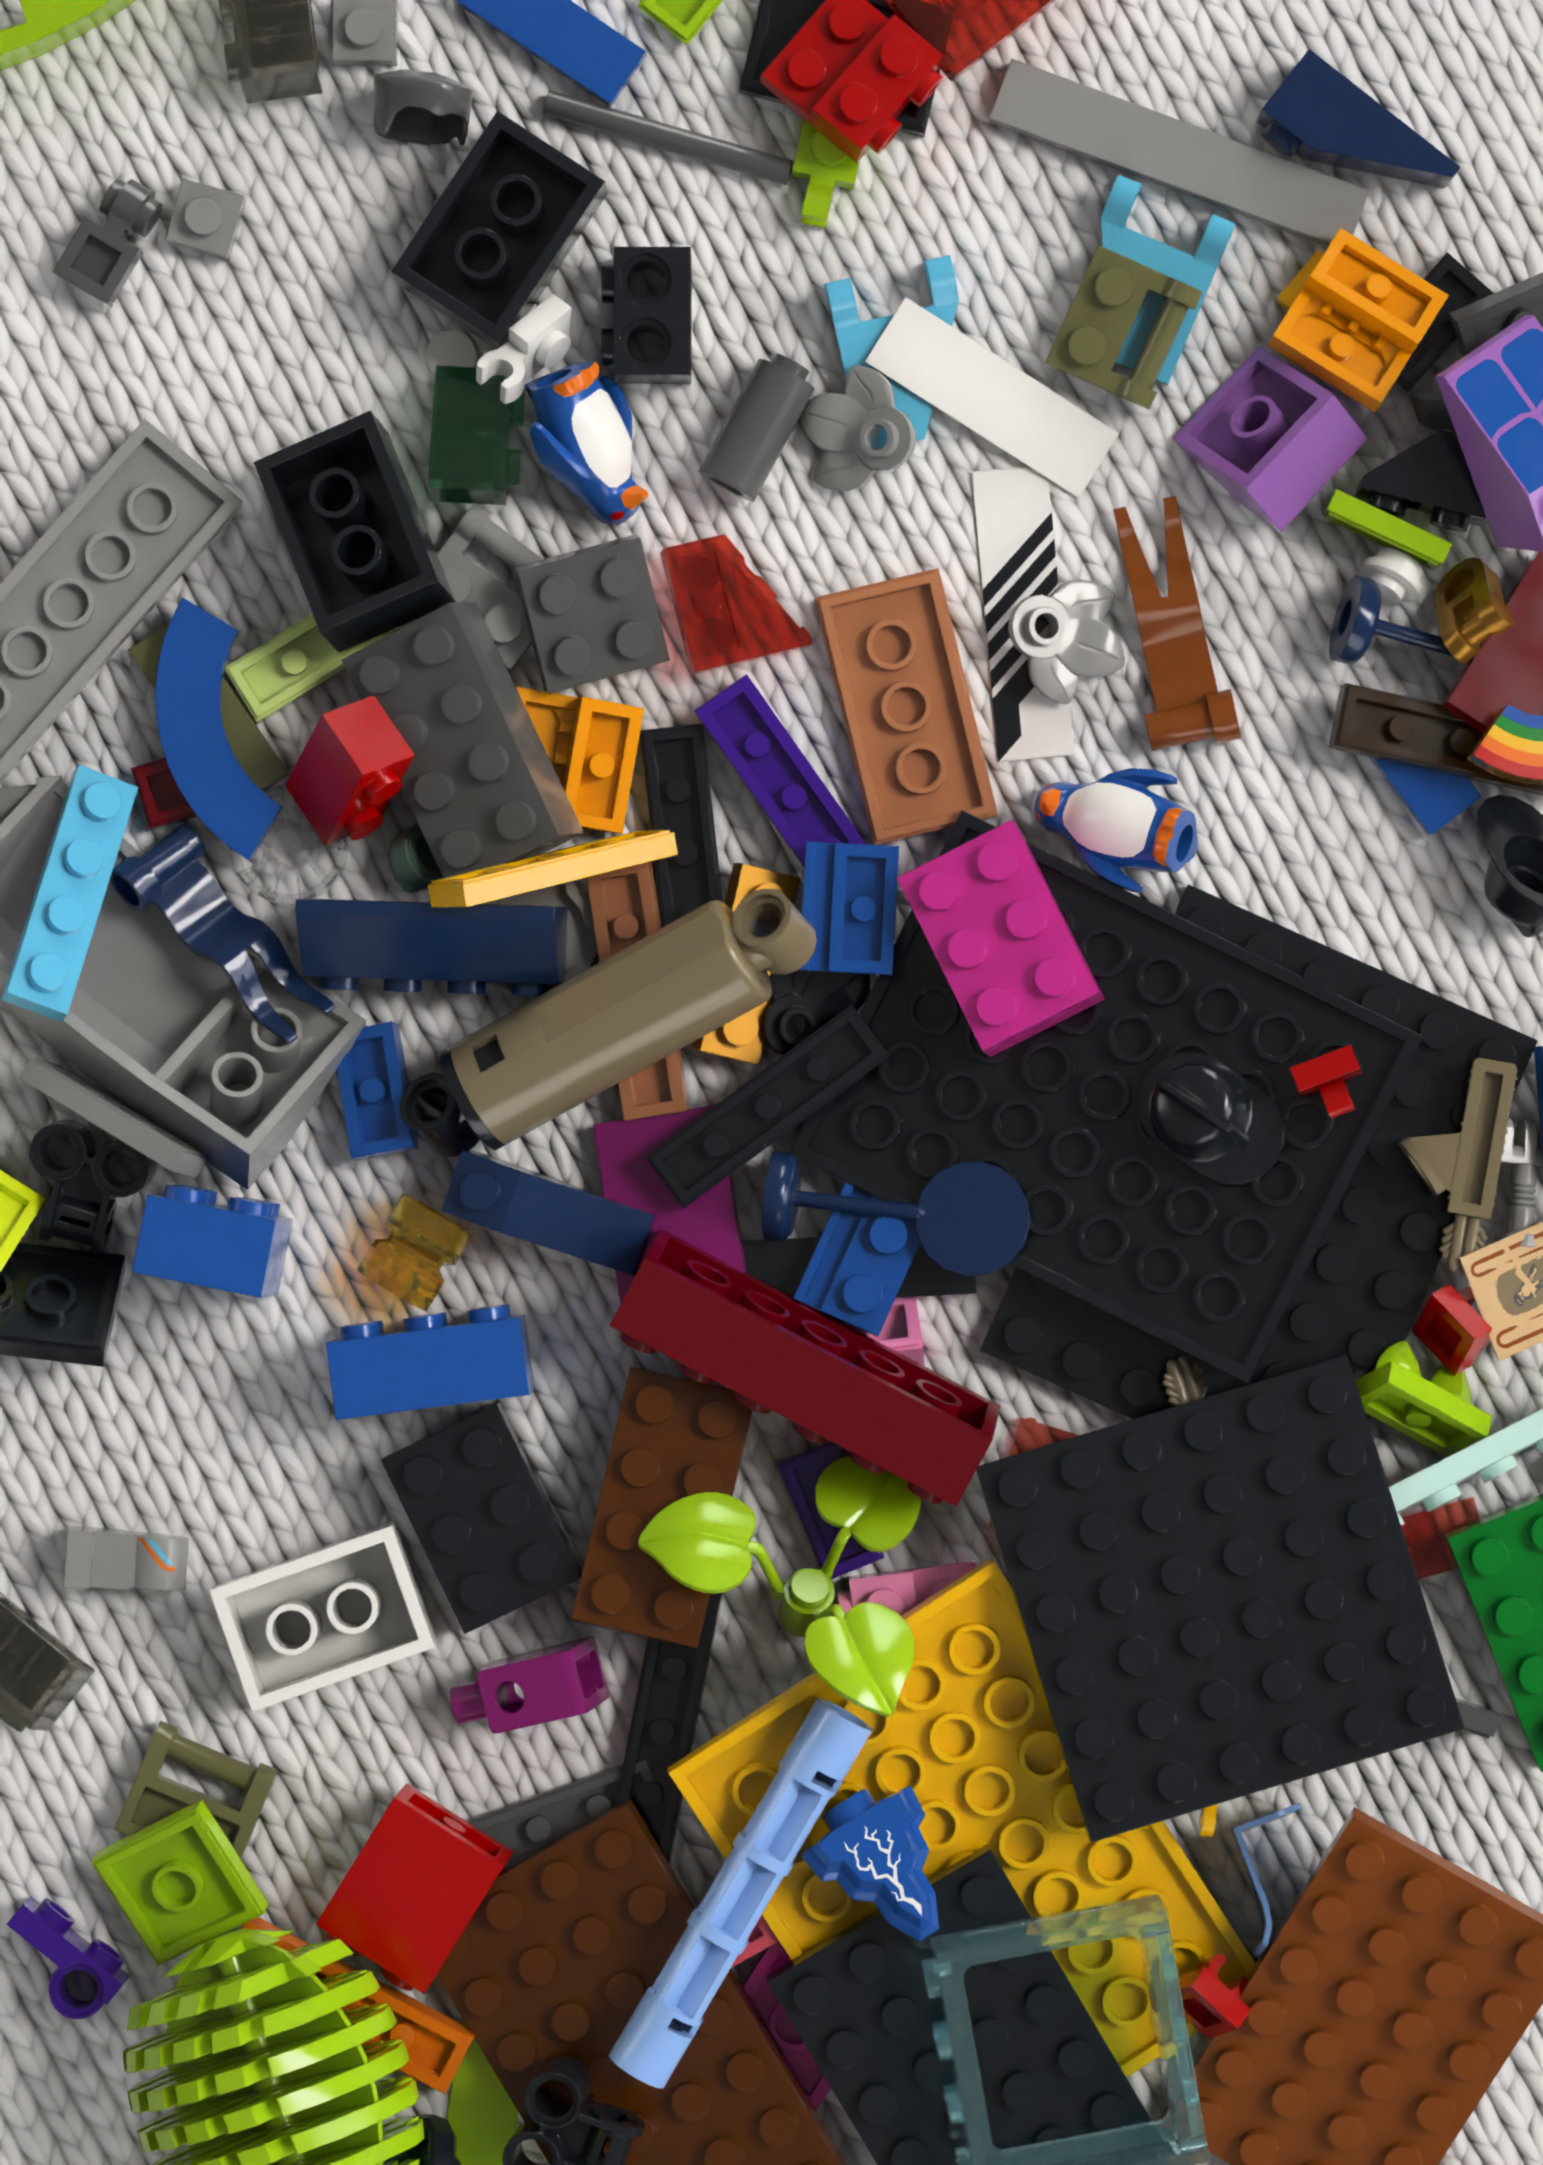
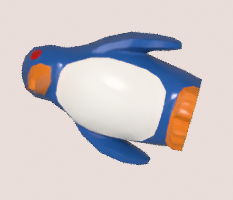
(587, 439)
(1120, 824)

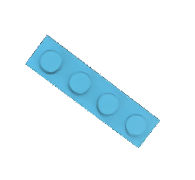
(69, 893)

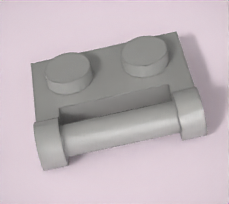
(470, 583)

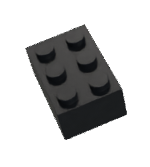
(499, 231)
(354, 531)
(482, 1517)

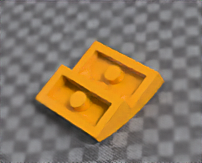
(1357, 320)
(591, 752)

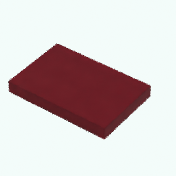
(1508, 665)

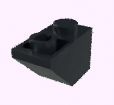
(1427, 479)

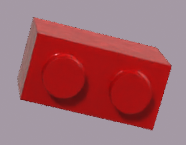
(350, 771)

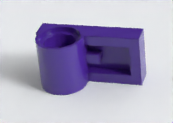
(50, 1932)

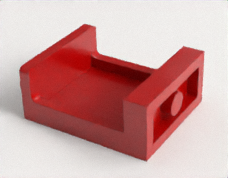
(414, 1889)

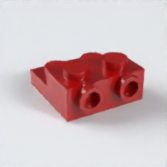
(854, 74)

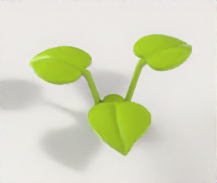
(856, 1653)

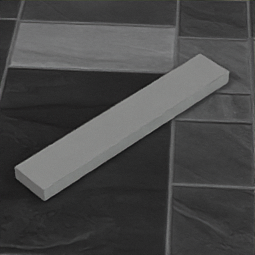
(1176, 154)

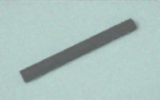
(667, 137)

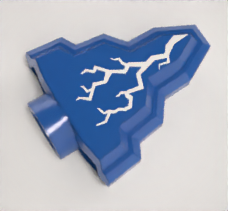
(879, 1858)

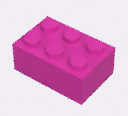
(1000, 938)

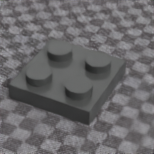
(591, 613)

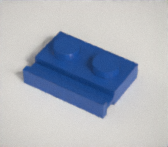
(851, 906)
(859, 1266)

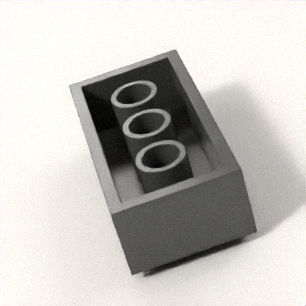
(478, 763)

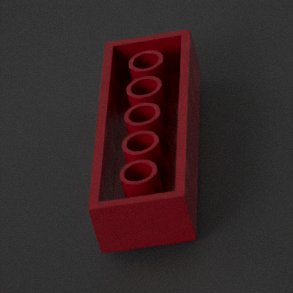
(806, 1369)

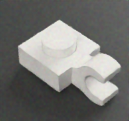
(533, 343)

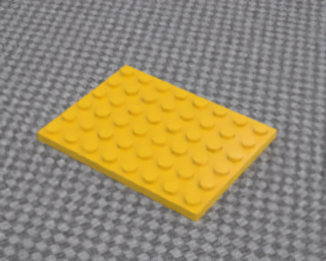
(986, 1771)

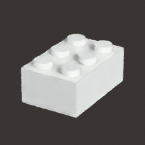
(324, 1616)

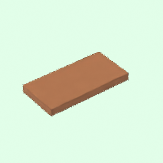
(905, 706)

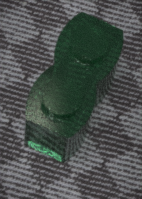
(473, 439)

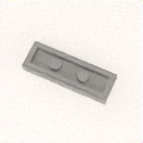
(113, 1117)

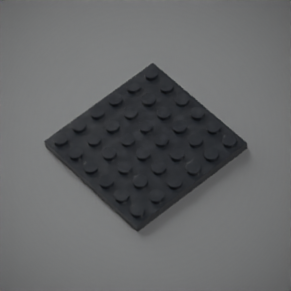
(1219, 1598)

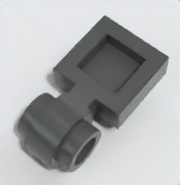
(99, 256)

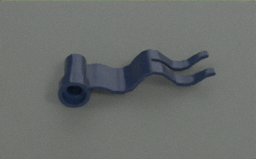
(211, 925)

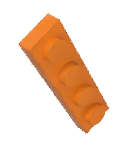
(431, 2038)

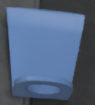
(1252, 1874)

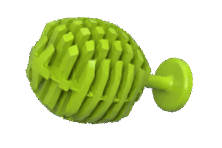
(270, 2060)

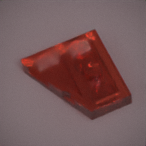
(725, 608)

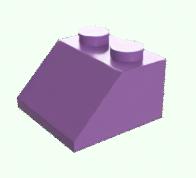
(1271, 437)

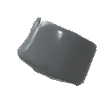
(421, 107)

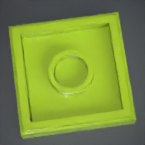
(180, 1882)

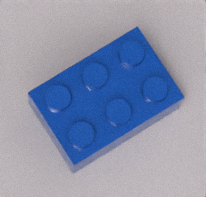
(213, 1244)
(429, 1363)

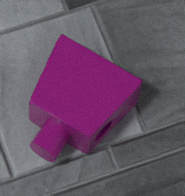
(555, 1685)

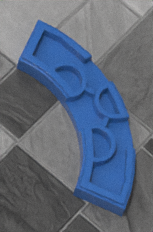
(194, 731)

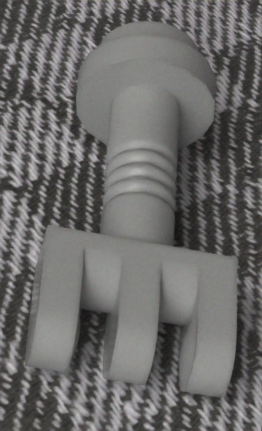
(1524, 1158)

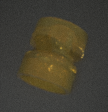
(414, 1252)

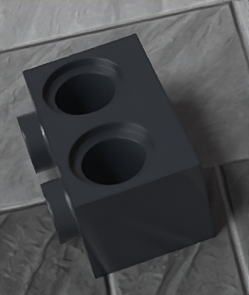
(664, 315)

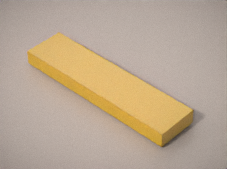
(552, 868)

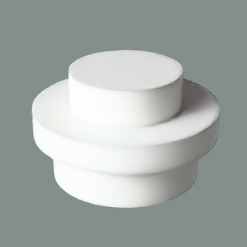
(1395, 574)

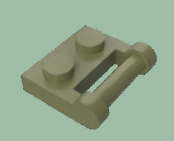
(1103, 317)
(157, 1797)

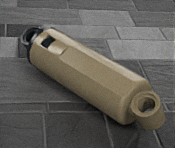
(608, 1023)

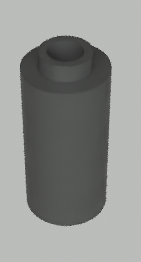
(758, 427)

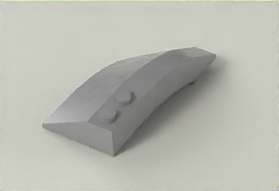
(167, 1023)

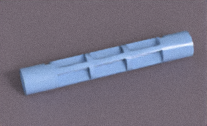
(740, 1893)

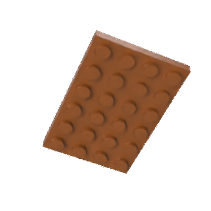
(1373, 2011)

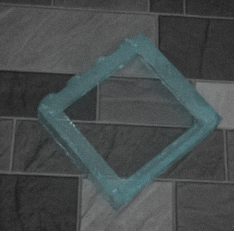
(1172, 2140)

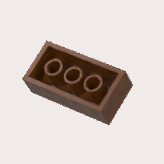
(666, 1445)

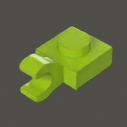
(825, 168)

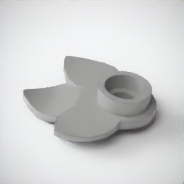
(849, 427)
(1076, 638)

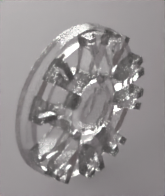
(290, 847)

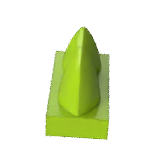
(1431, 1411)

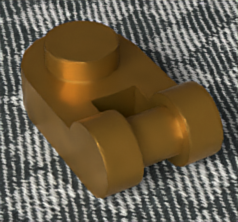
(1470, 608)

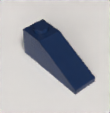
(1342, 126)
(547, 1212)

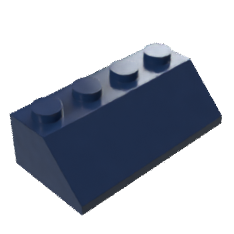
(432, 943)

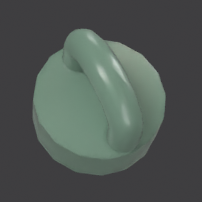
(412, 860)

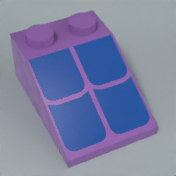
(1498, 419)

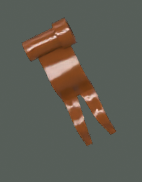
(1175, 643)

